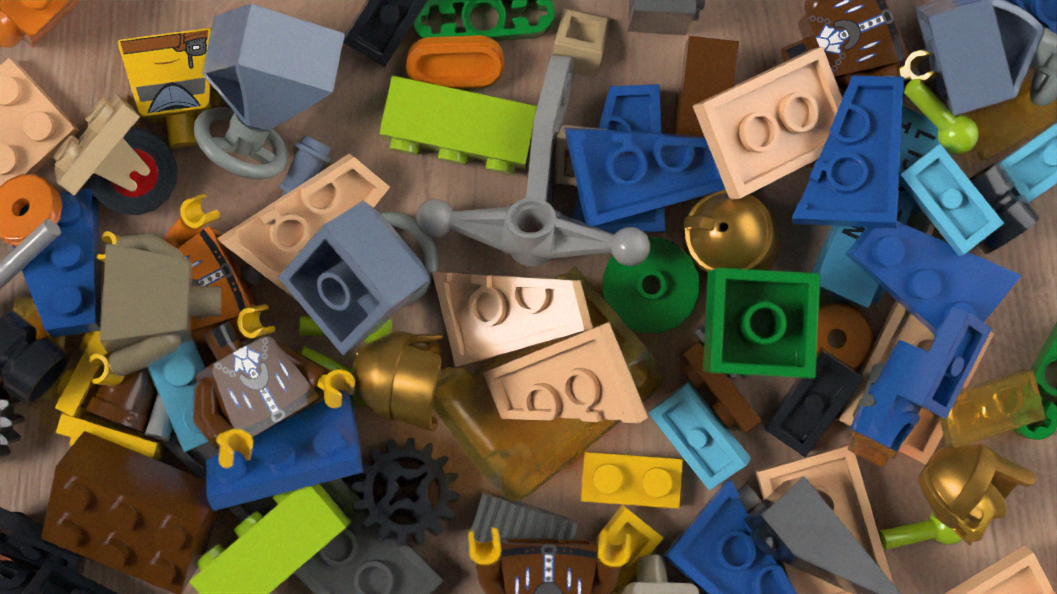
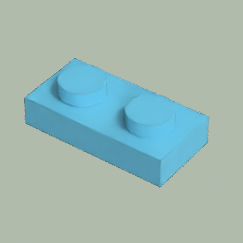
(1034, 164)
(950, 200)
(175, 383)
(699, 435)

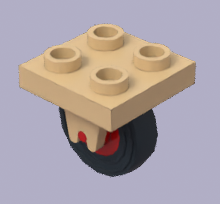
(124, 164)

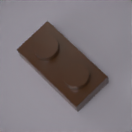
(729, 404)

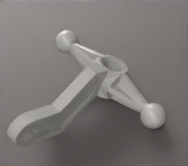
(554, 232)

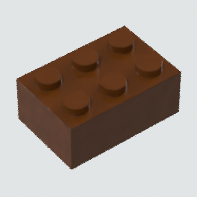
(129, 512)

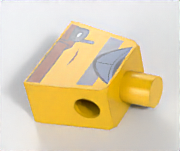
(170, 81)

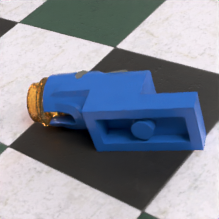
(915, 381)

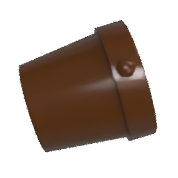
(127, 402)

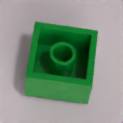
(761, 322)

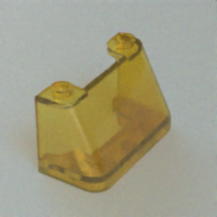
(526, 454)

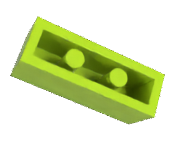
(457, 125)
(272, 545)

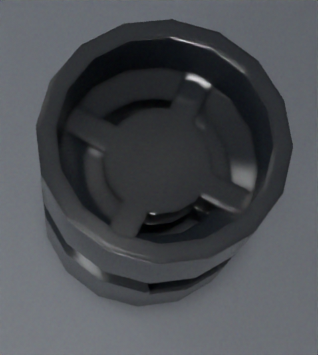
(1013, 210)
(28, 363)

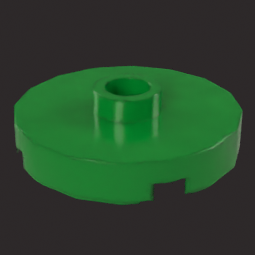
(671, 303)

